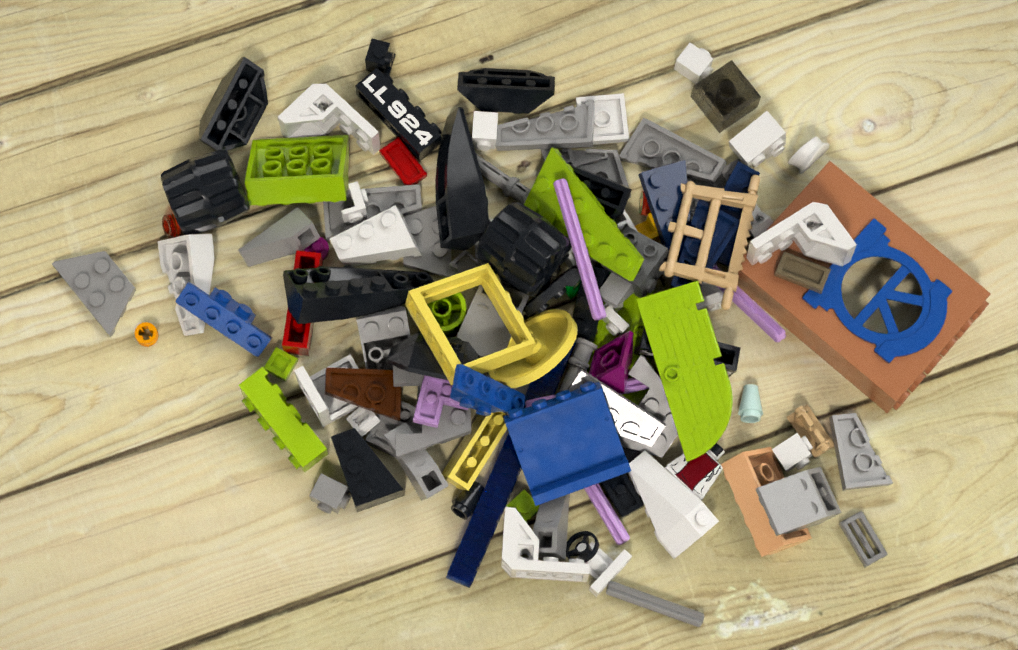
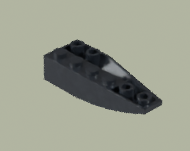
(459, 187)
(345, 292)

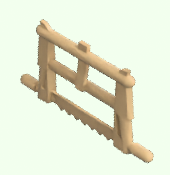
(699, 273)

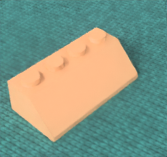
(745, 474)

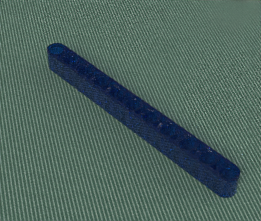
(497, 491)

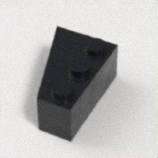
(364, 472)

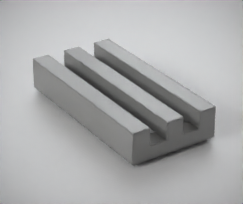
(848, 533)

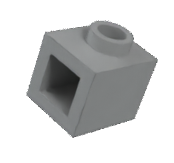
(330, 494)

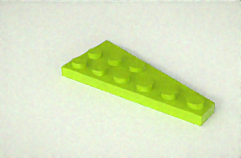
(601, 235)

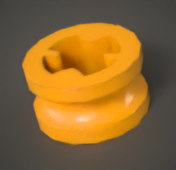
(143, 326)

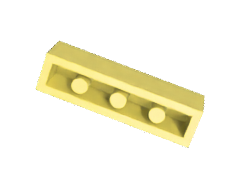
(475, 450)

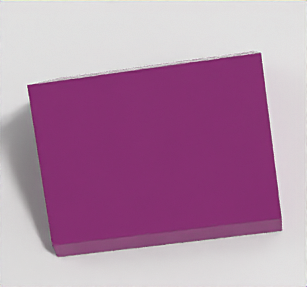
(613, 362)

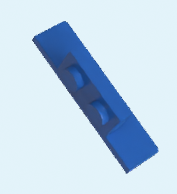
(225, 316)
(483, 393)

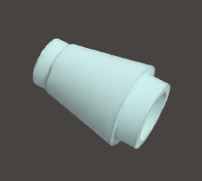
(750, 405)

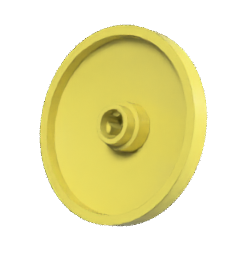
(554, 337)

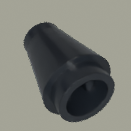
(466, 501)

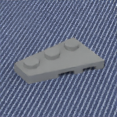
(856, 460)

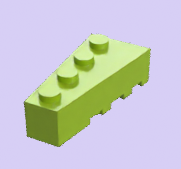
(282, 420)

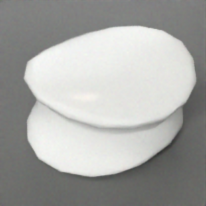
(808, 154)

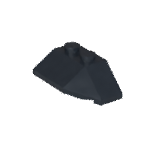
(506, 89)
(235, 107)
(609, 193)
(416, 356)

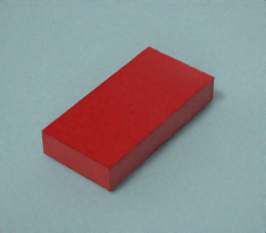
(403, 163)

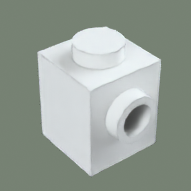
(694, 63)
(484, 130)
(794, 452)

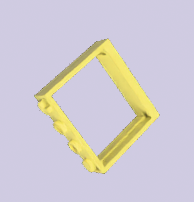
(482, 275)

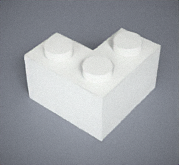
(759, 141)

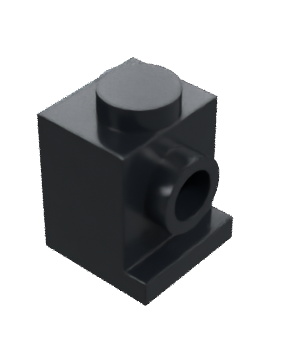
(379, 56)

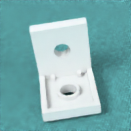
(325, 407)

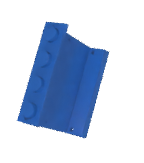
(566, 442)

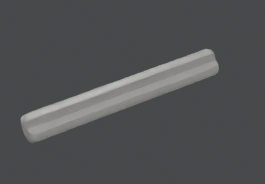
(655, 603)

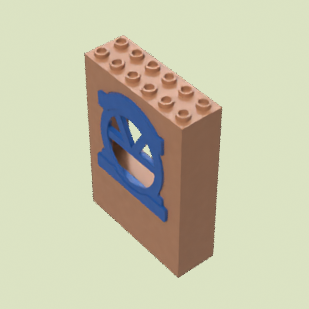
(872, 361)

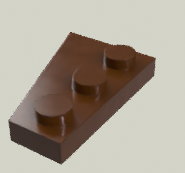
(366, 389)

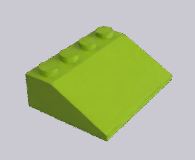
(298, 170)

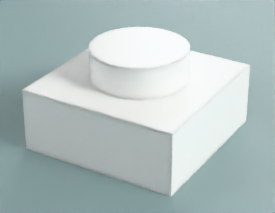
(363, 420)

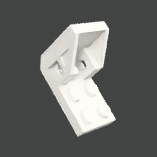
(310, 116)
(815, 233)
(521, 540)

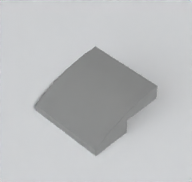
(376, 435)

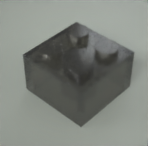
(725, 96)

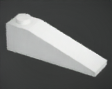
(188, 260)
(673, 509)

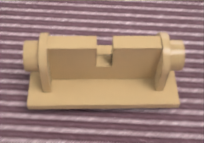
(807, 425)

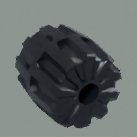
(205, 192)
(523, 248)

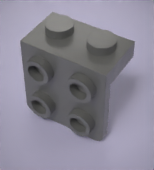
(654, 256)

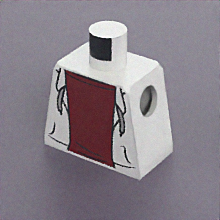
(698, 473)

